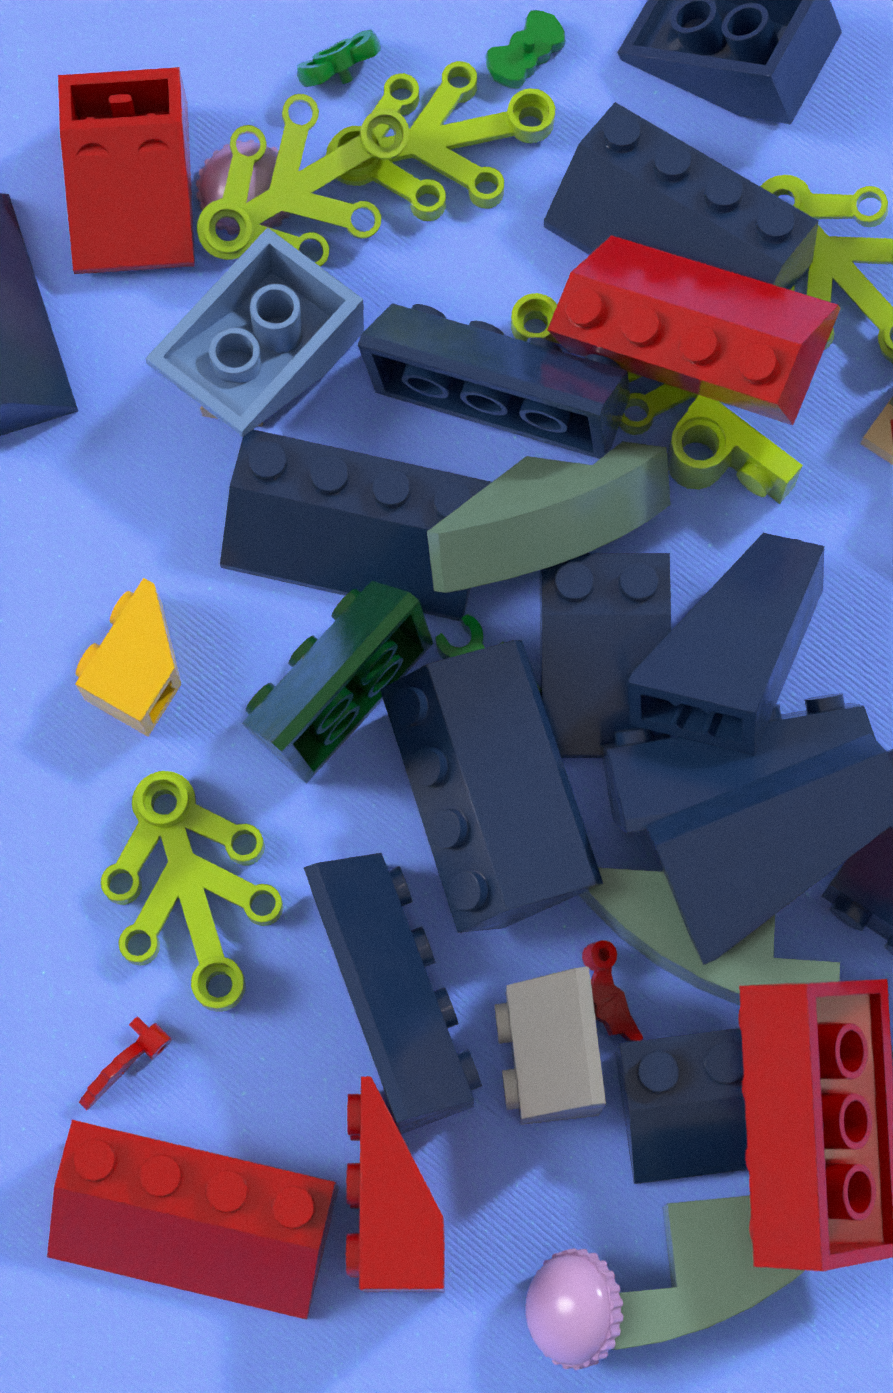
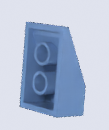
(260, 334)

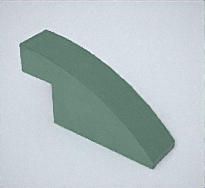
(547, 515)
(646, 916)
(708, 1274)

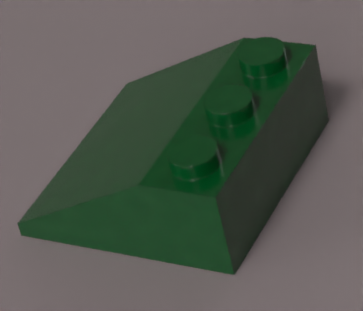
(339, 677)

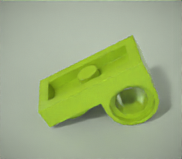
(734, 444)

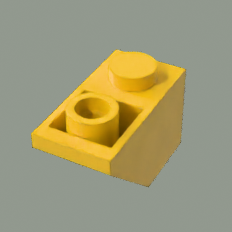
(135, 665)

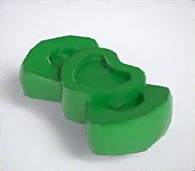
(526, 50)
(338, 59)

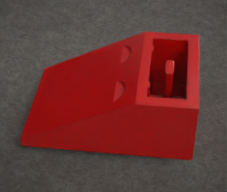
(127, 170)
(399, 1221)

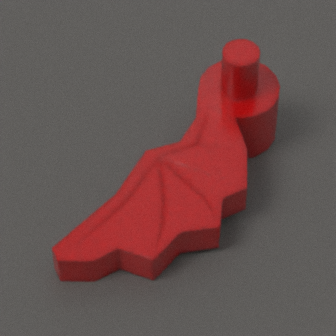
(608, 999)
(151, 1041)

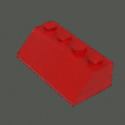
(695, 327)
(818, 1122)
(190, 1219)

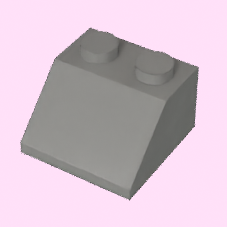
(552, 1048)

